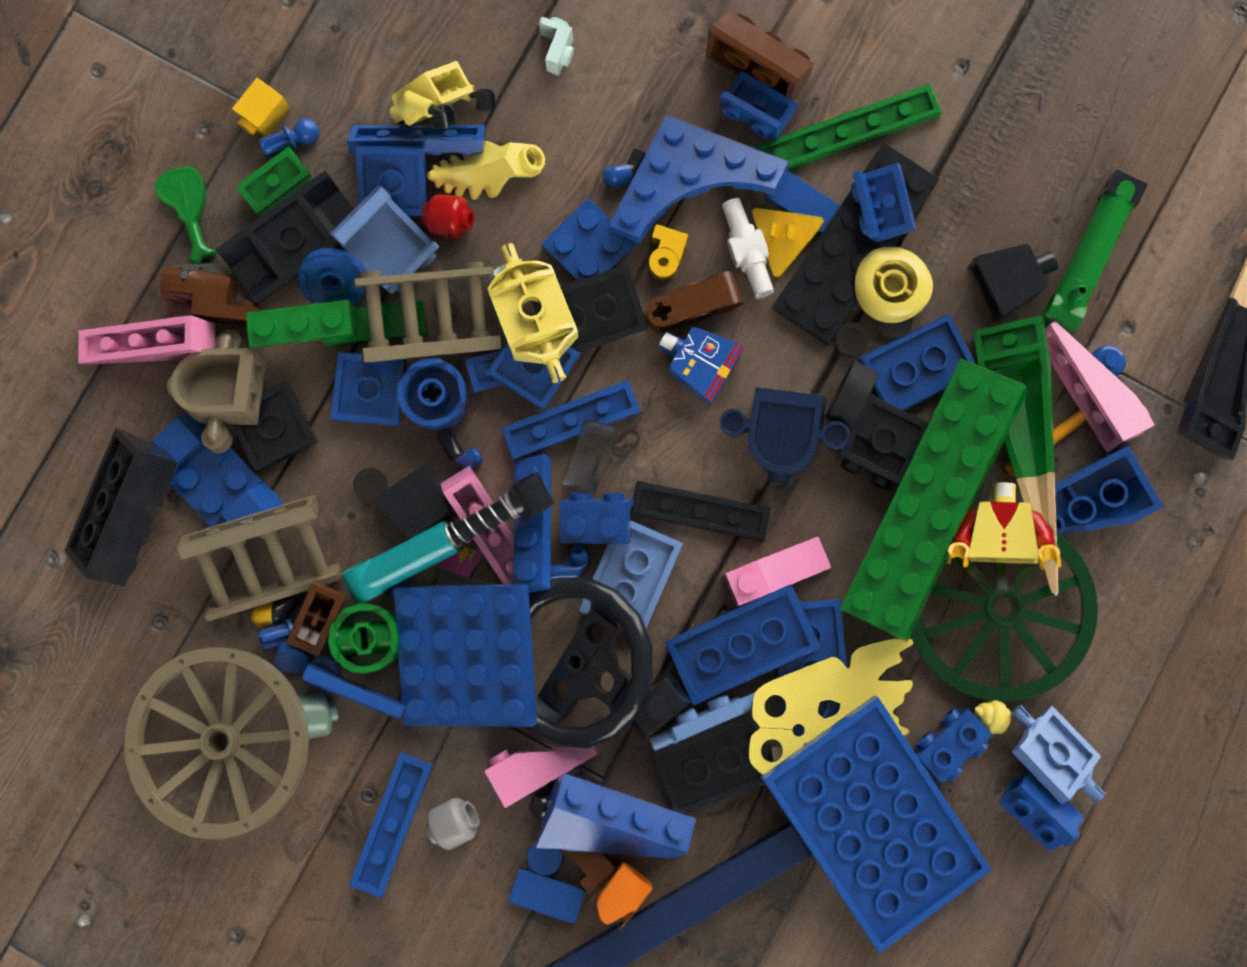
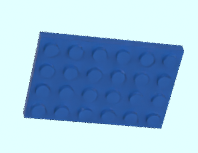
(876, 823)

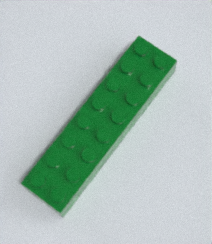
(934, 499)

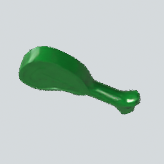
(187, 194)

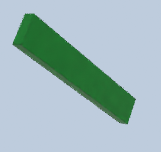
(855, 127)

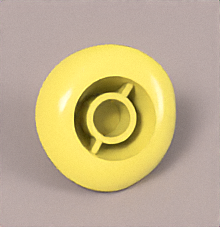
(892, 284)

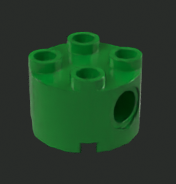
(365, 638)

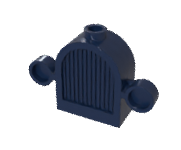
(785, 431)

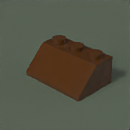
(743, 47)

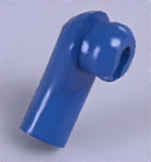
(573, 565)

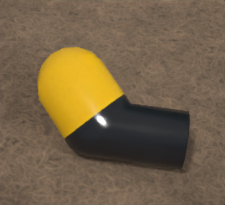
(274, 612)

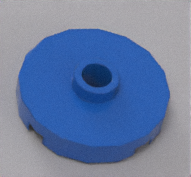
(320, 287)

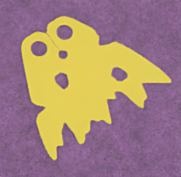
(821, 682)

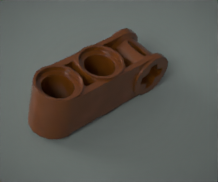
(695, 302)

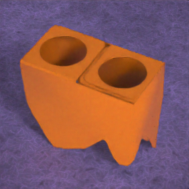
(622, 893)

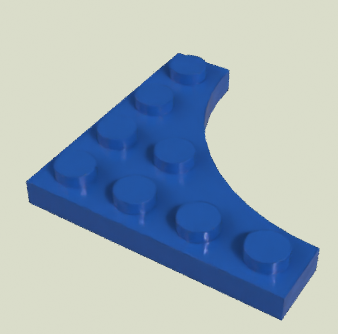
(686, 164)

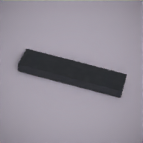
(700, 511)

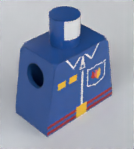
(701, 361)

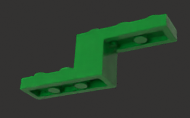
(331, 322)

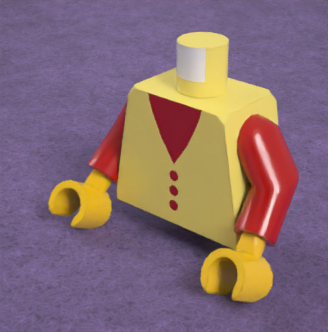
(1004, 533)

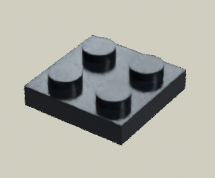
(280, 429)

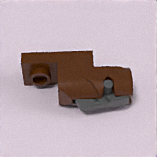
(206, 292)

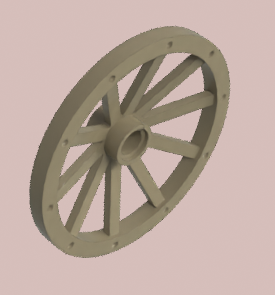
(210, 745)

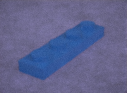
(454, 139)
(565, 421)
(533, 534)
(391, 824)

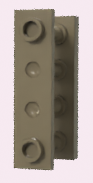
(413, 345)
(267, 526)

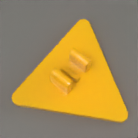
(785, 235)

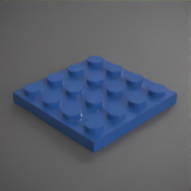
(466, 655)

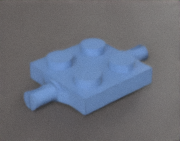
(691, 723)
(1056, 754)

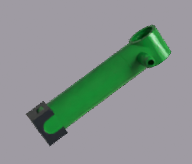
(1097, 243)

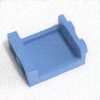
(385, 238)

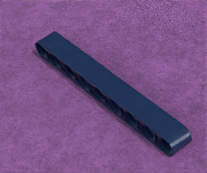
(691, 902)

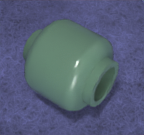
(318, 713)

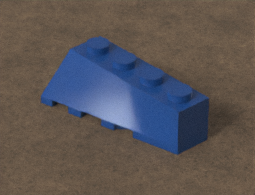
(610, 822)

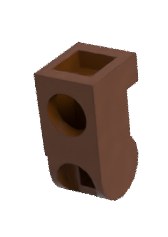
(594, 865)

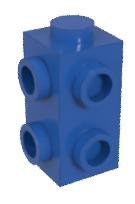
(952, 744)
(1041, 812)

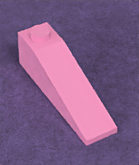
(146, 341)
(1103, 399)
(465, 496)

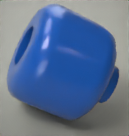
(1111, 358)

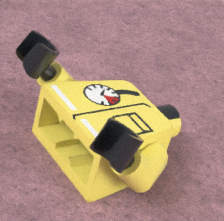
(434, 94)

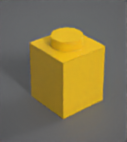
(260, 108)

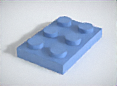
(638, 568)

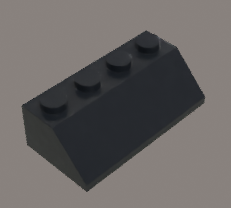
(120, 508)

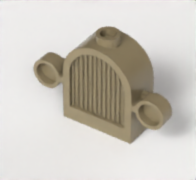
(220, 388)

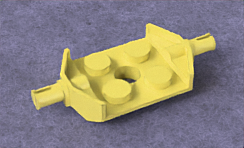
(536, 337)

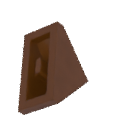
(315, 618)

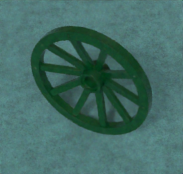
(1055, 674)

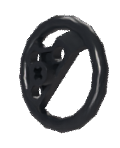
(588, 660)

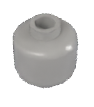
(452, 823)

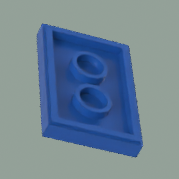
(918, 363)

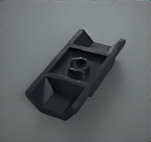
(276, 244)

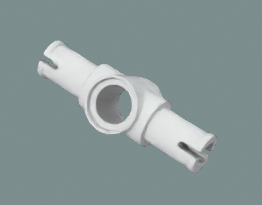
(747, 248)

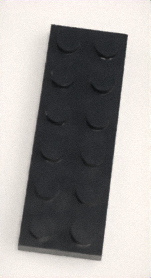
(824, 283)

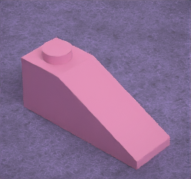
(777, 571)
(529, 770)

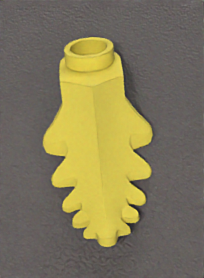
(487, 169)

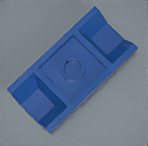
(214, 484)

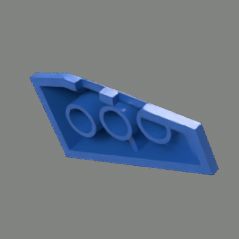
(1105, 494)

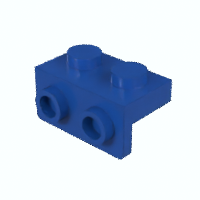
(757, 106)
(883, 203)
(595, 519)

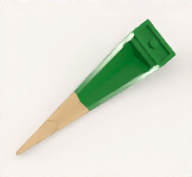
(1022, 354)

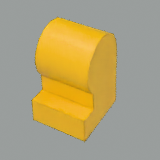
(667, 258)

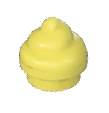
(993, 716)

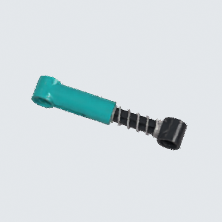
(442, 541)

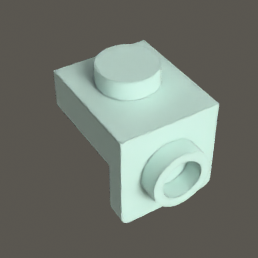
(560, 51)

